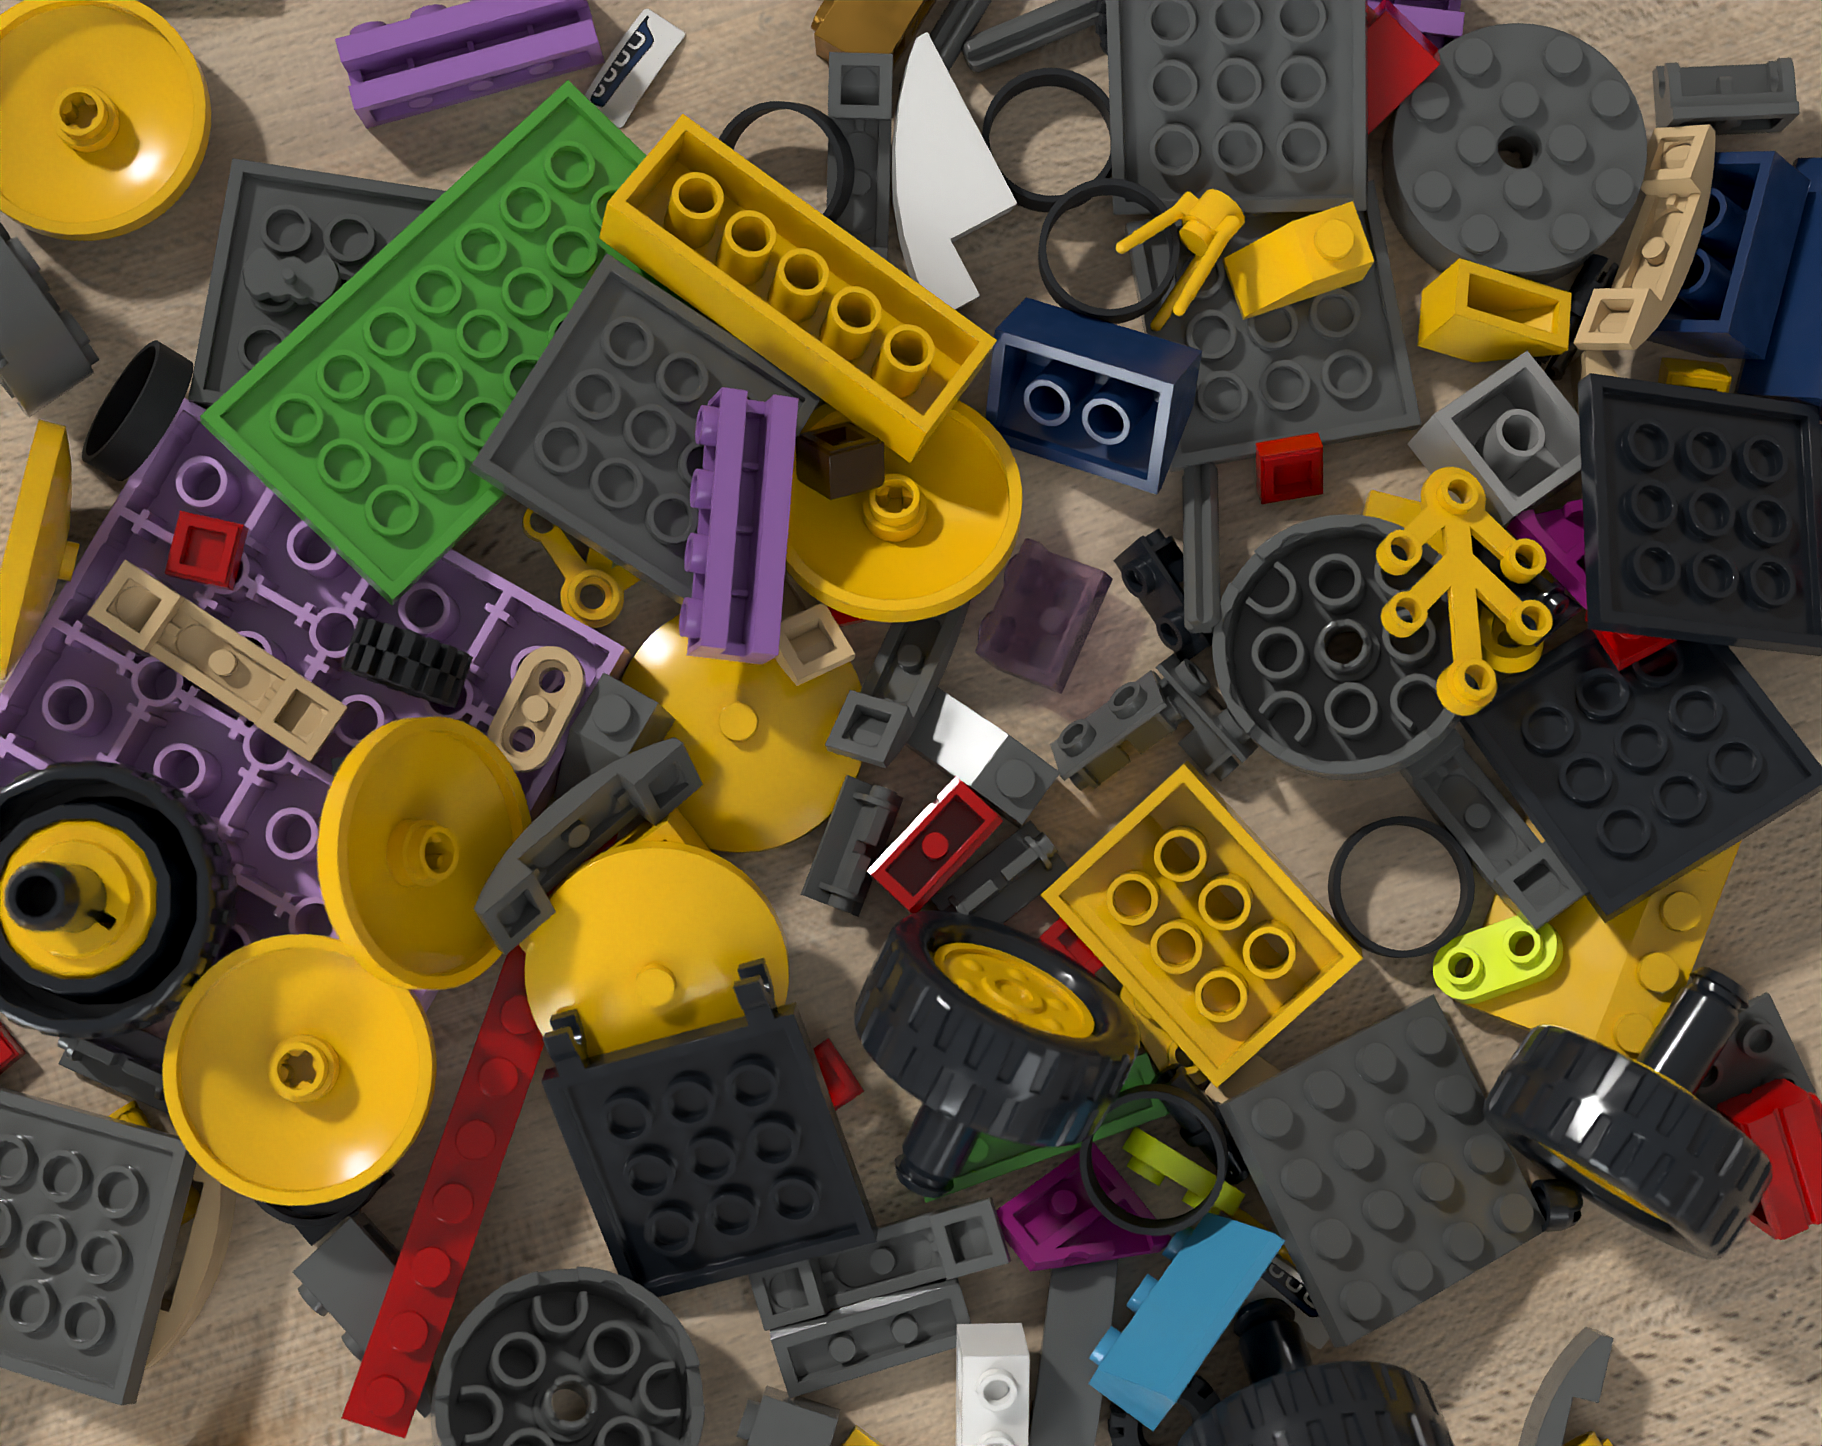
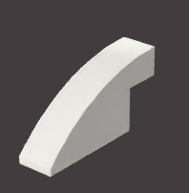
(940, 177)

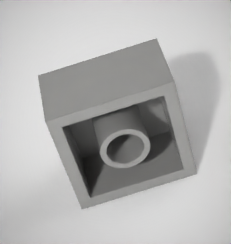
(1510, 435)

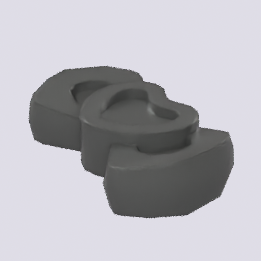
(290, 278)

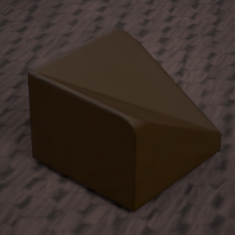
(840, 460)

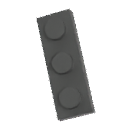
(869, 1336)

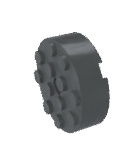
(1527, 95)
(39, 346)
(1276, 663)
(575, 1334)

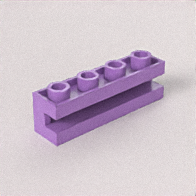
(463, 54)
(740, 527)

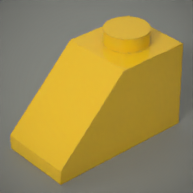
(1299, 261)
(1492, 315)

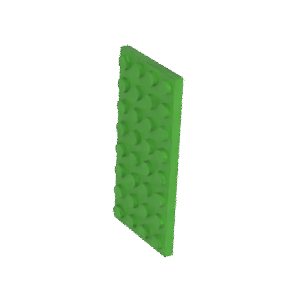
(419, 354)

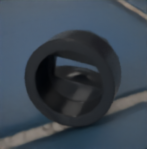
(1558, 1203)

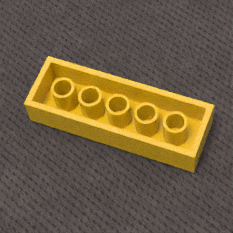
(795, 287)

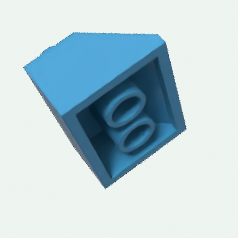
(1180, 1315)

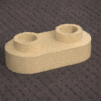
(533, 708)

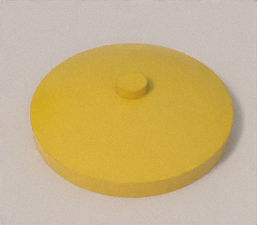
(96, 117)
(921, 537)
(36, 543)
(750, 740)
(410, 846)
(651, 944)
(298, 1071)

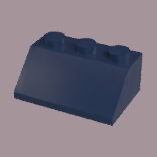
(1739, 260)
(1091, 393)

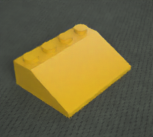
(1203, 924)
(1618, 972)

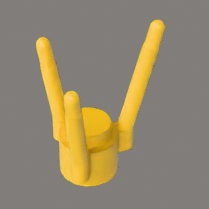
(1205, 231)

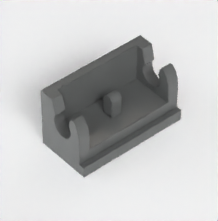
(1727, 96)

